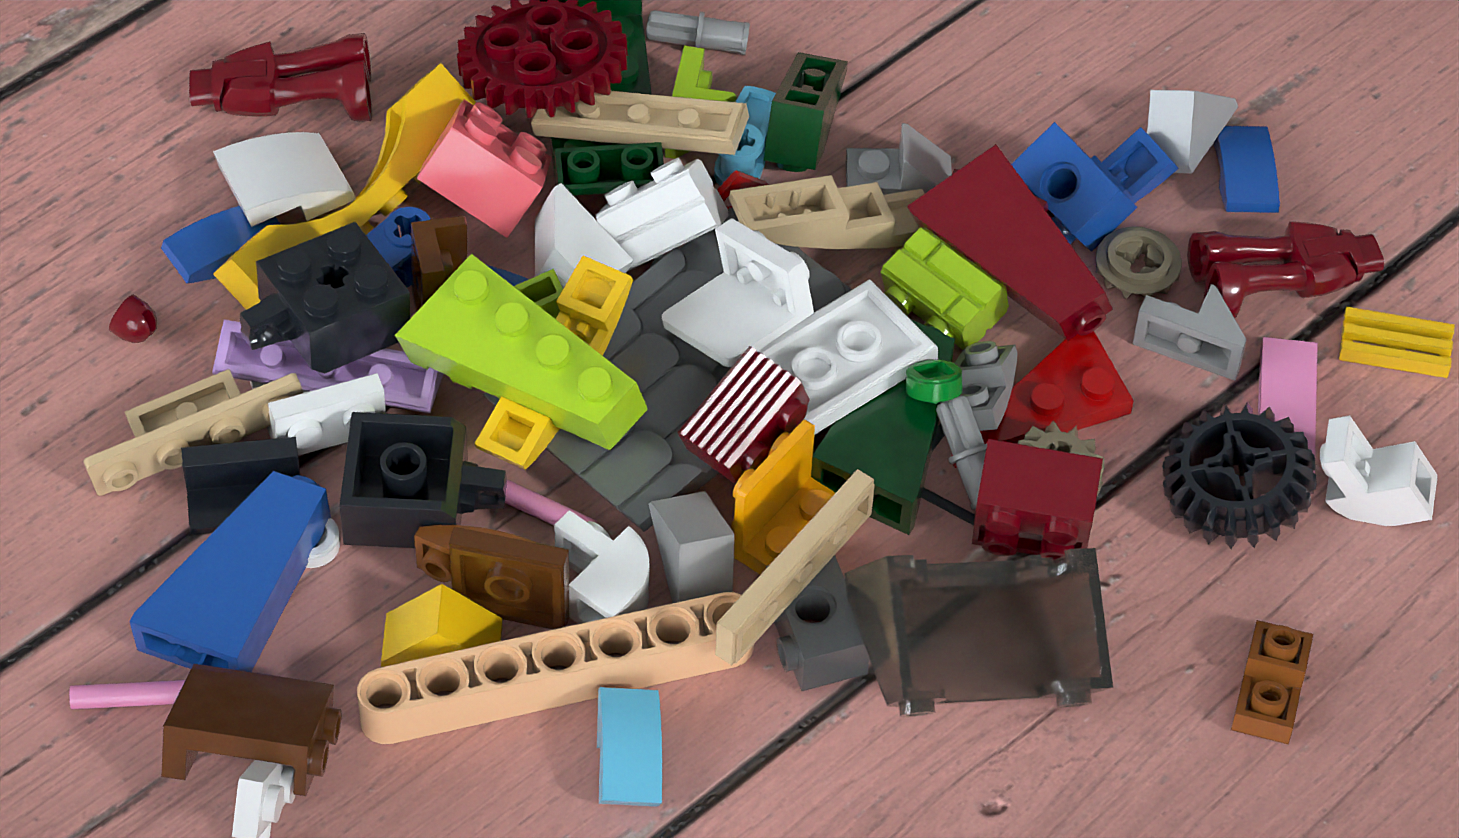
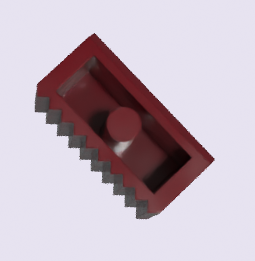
(745, 415)

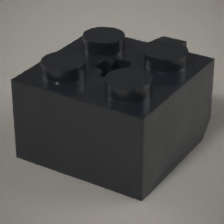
(328, 299)
(410, 476)

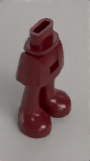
(261, 82)
(1313, 257)

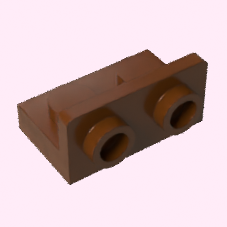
(436, 253)

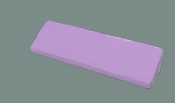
(403, 382)

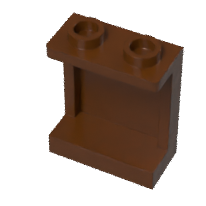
(251, 719)

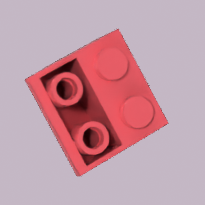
(486, 167)

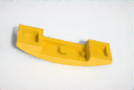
(589, 309)

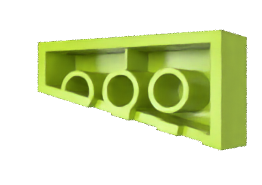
(510, 347)

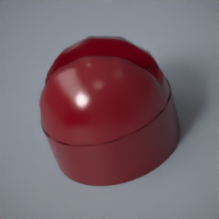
(133, 320)

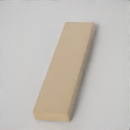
(649, 119)
(794, 568)

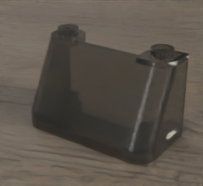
(983, 630)

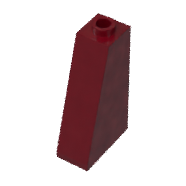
(1008, 234)

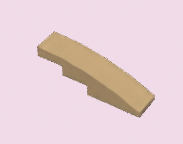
(827, 217)

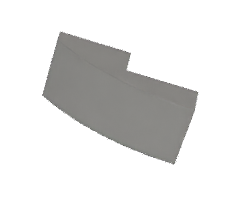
(987, 380)

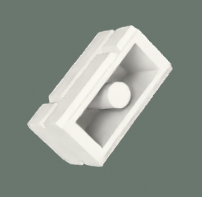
(664, 211)

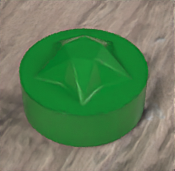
(934, 381)

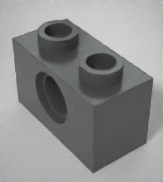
(826, 649)

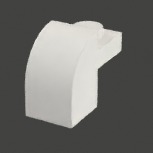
(1377, 484)
(610, 571)

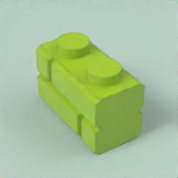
(944, 288)

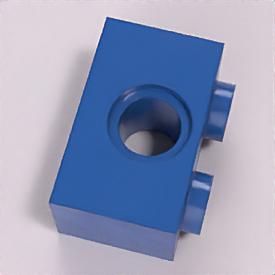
(1096, 203)

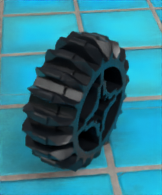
(1209, 493)

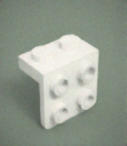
(749, 303)
(324, 415)

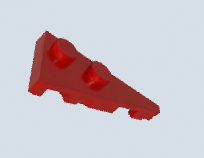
(1068, 387)

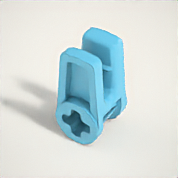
(751, 148)

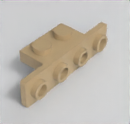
(189, 417)

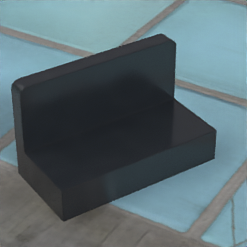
(227, 473)

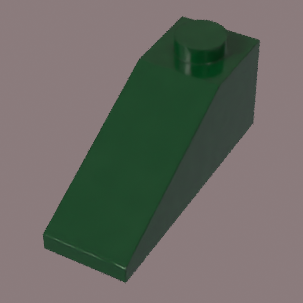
(804, 112)

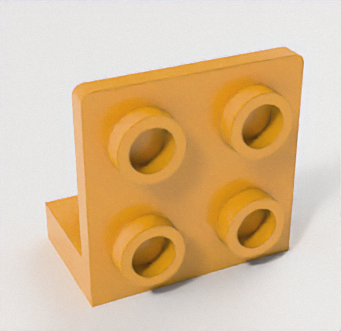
(777, 499)

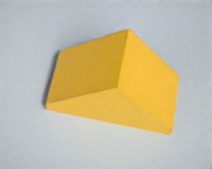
(436, 625)

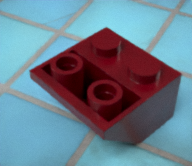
(1035, 500)

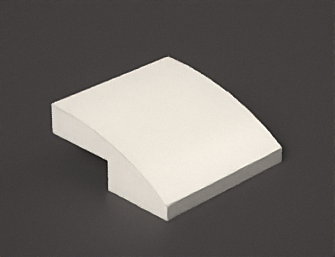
(282, 173)

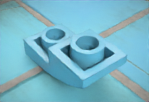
(629, 747)

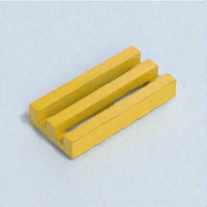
(1396, 335)

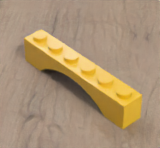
(410, 134)

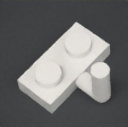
(260, 798)

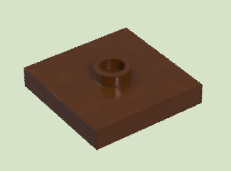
(511, 577)

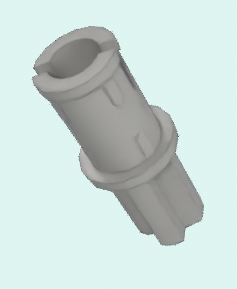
(698, 31)
(964, 442)

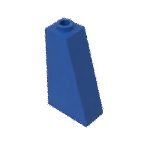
(238, 581)

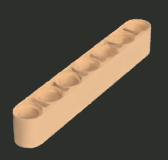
(532, 681)

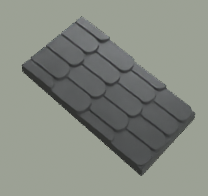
(673, 380)

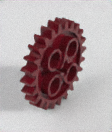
(542, 56)

